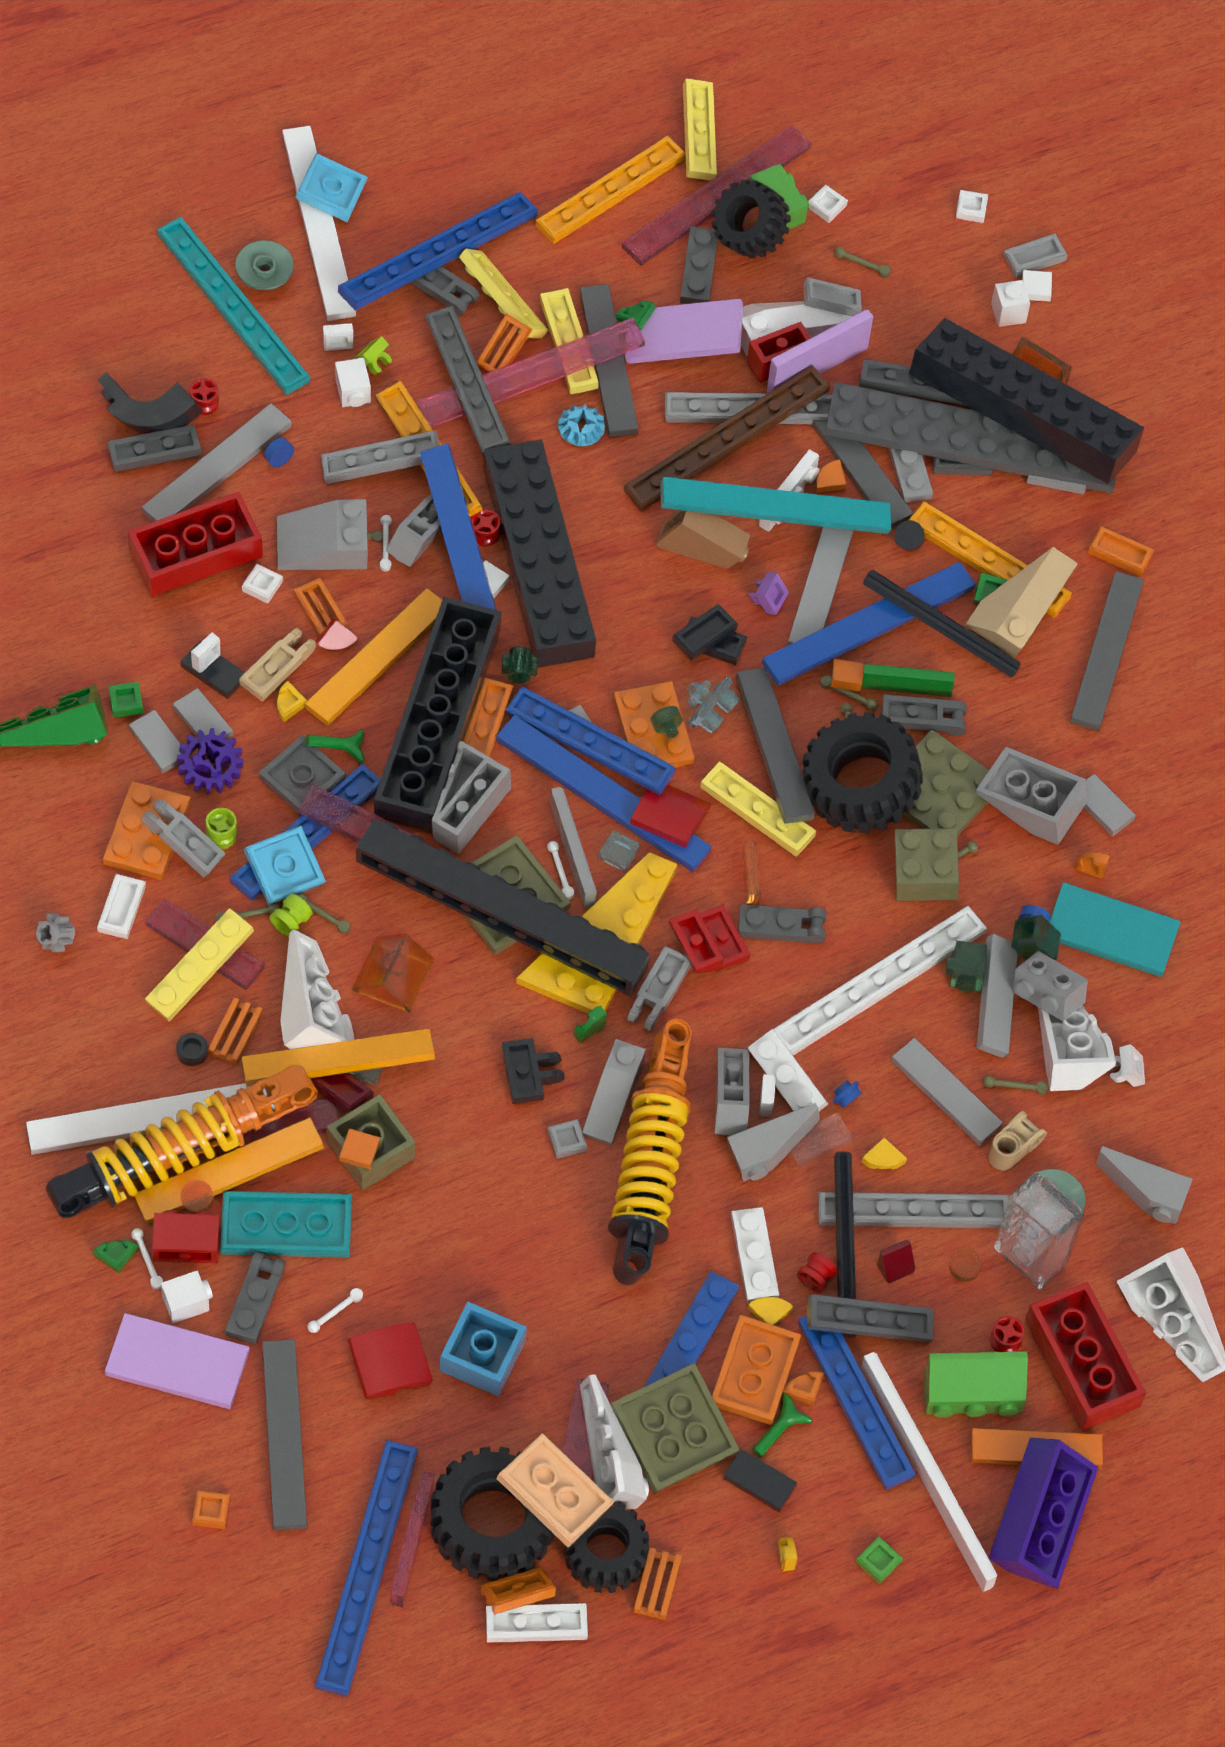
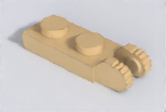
(276, 665)

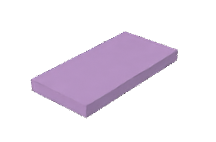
(691, 331)
(823, 350)
(177, 1361)

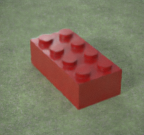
(195, 544)
(1085, 1356)

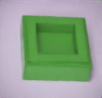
(879, 1560)

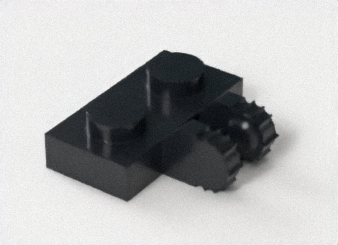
(523, 1070)

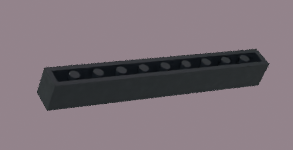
(502, 906)

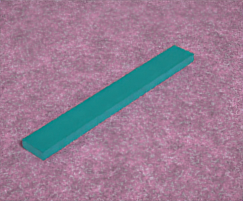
(233, 306)
(775, 505)

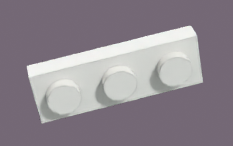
(803, 473)
(789, 1075)
(754, 1254)
(538, 1623)

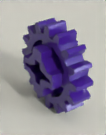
(200, 770)

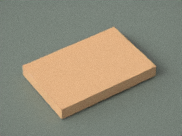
(555, 1490)

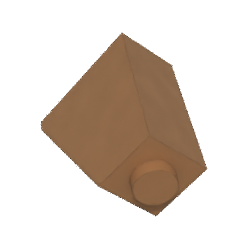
(704, 538)

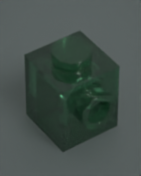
(1035, 935)
(966, 966)

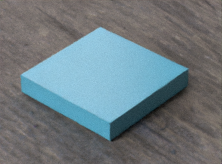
(331, 187)
(284, 865)

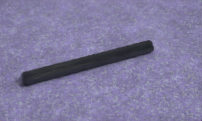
(941, 623)
(844, 1227)

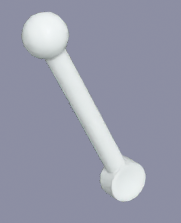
(385, 563)
(553, 847)
(155, 1282)
(355, 1296)

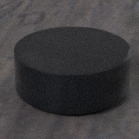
(909, 535)
(192, 1049)

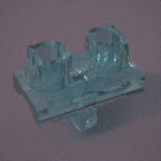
(720, 695)

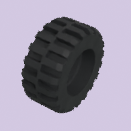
(856, 739)
(465, 1546)

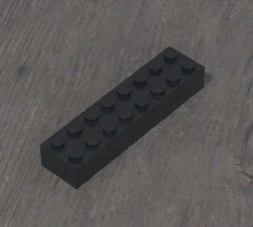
(1026, 400)
(539, 553)
(437, 713)

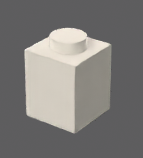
(1010, 303)
(352, 382)
(186, 1296)

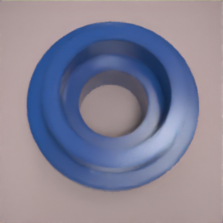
(846, 1093)

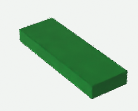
(908, 680)

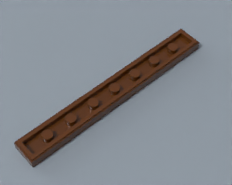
(729, 435)

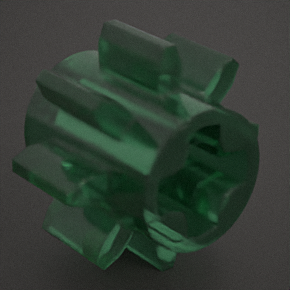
(519, 664)

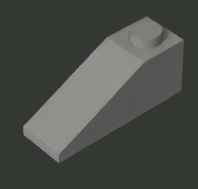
(415, 533)
(614, 1091)
(732, 1091)
(767, 1144)
(1149, 1186)

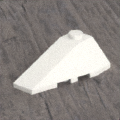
(769, 317)
(309, 1003)
(1074, 1050)
(1175, 1305)
(612, 1457)

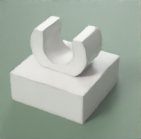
(1131, 1066)

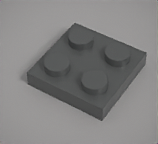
(297, 769)

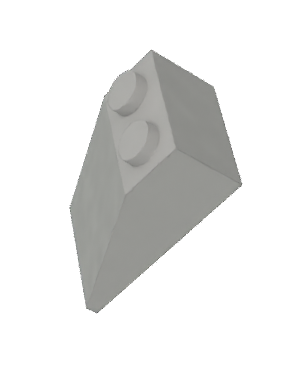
(324, 537)
(1034, 794)

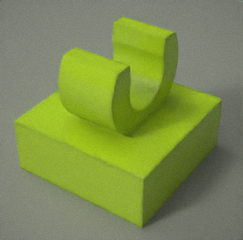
(374, 351)

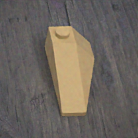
(1018, 605)

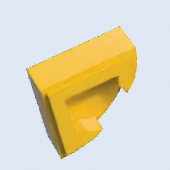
(289, 701)
(884, 1156)
(770, 1309)
(787, 1553)

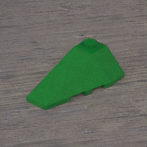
(72, 721)

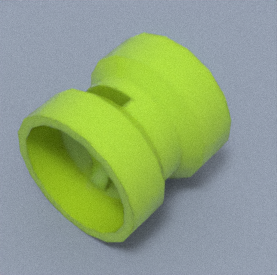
(219, 821)
(291, 914)

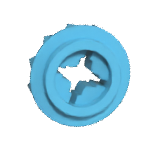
(592, 430)

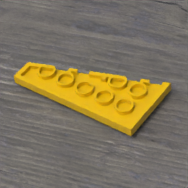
(624, 911)

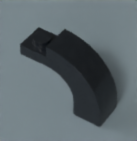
(167, 412)

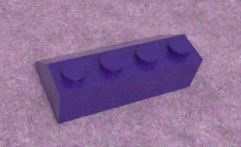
(1043, 1511)

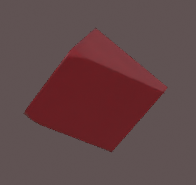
(896, 1261)

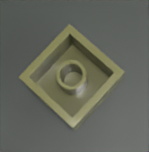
(926, 864)
(379, 1120)

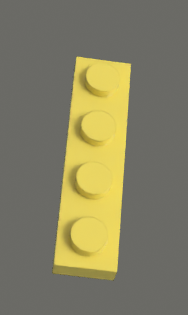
(699, 129)
(501, 291)
(563, 329)
(756, 808)
(199, 965)

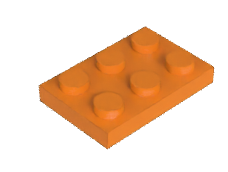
(634, 713)
(132, 843)
(756, 1369)

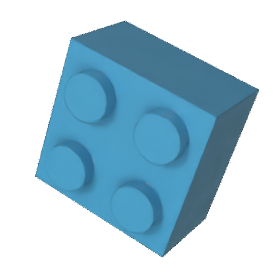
(483, 1349)

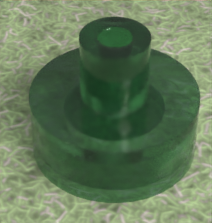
(667, 720)

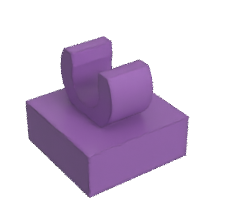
(770, 593)

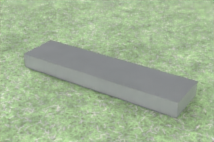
(377, 457)
(573, 847)
(997, 997)
(947, 1092)

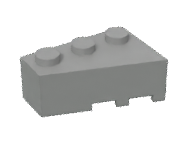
(470, 796)

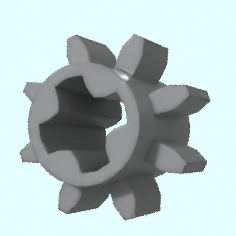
(55, 932)

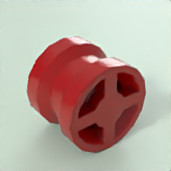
(208, 391)
(487, 520)
(816, 1272)
(1010, 1328)

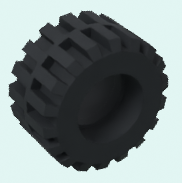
(734, 207)
(616, 1571)

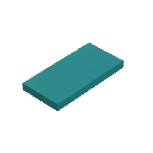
(1114, 929)
(286, 1224)

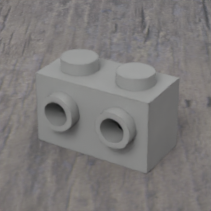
(1050, 985)

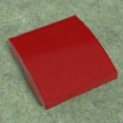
(670, 815)
(709, 939)
(390, 1360)

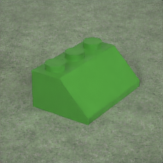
(975, 1383)

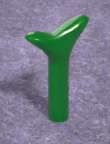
(349, 744)
(788, 1417)

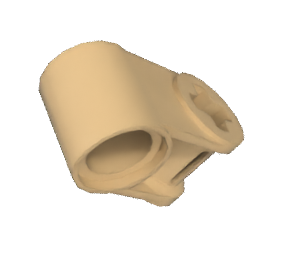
(1017, 1137)

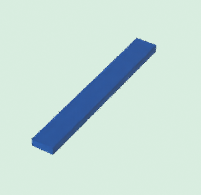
(437, 251)
(864, 626)
(591, 786)
(366, 1568)

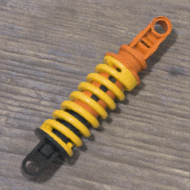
(179, 1141)
(651, 1154)

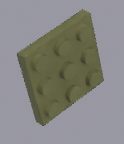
(948, 786)
(523, 871)
(674, 1428)

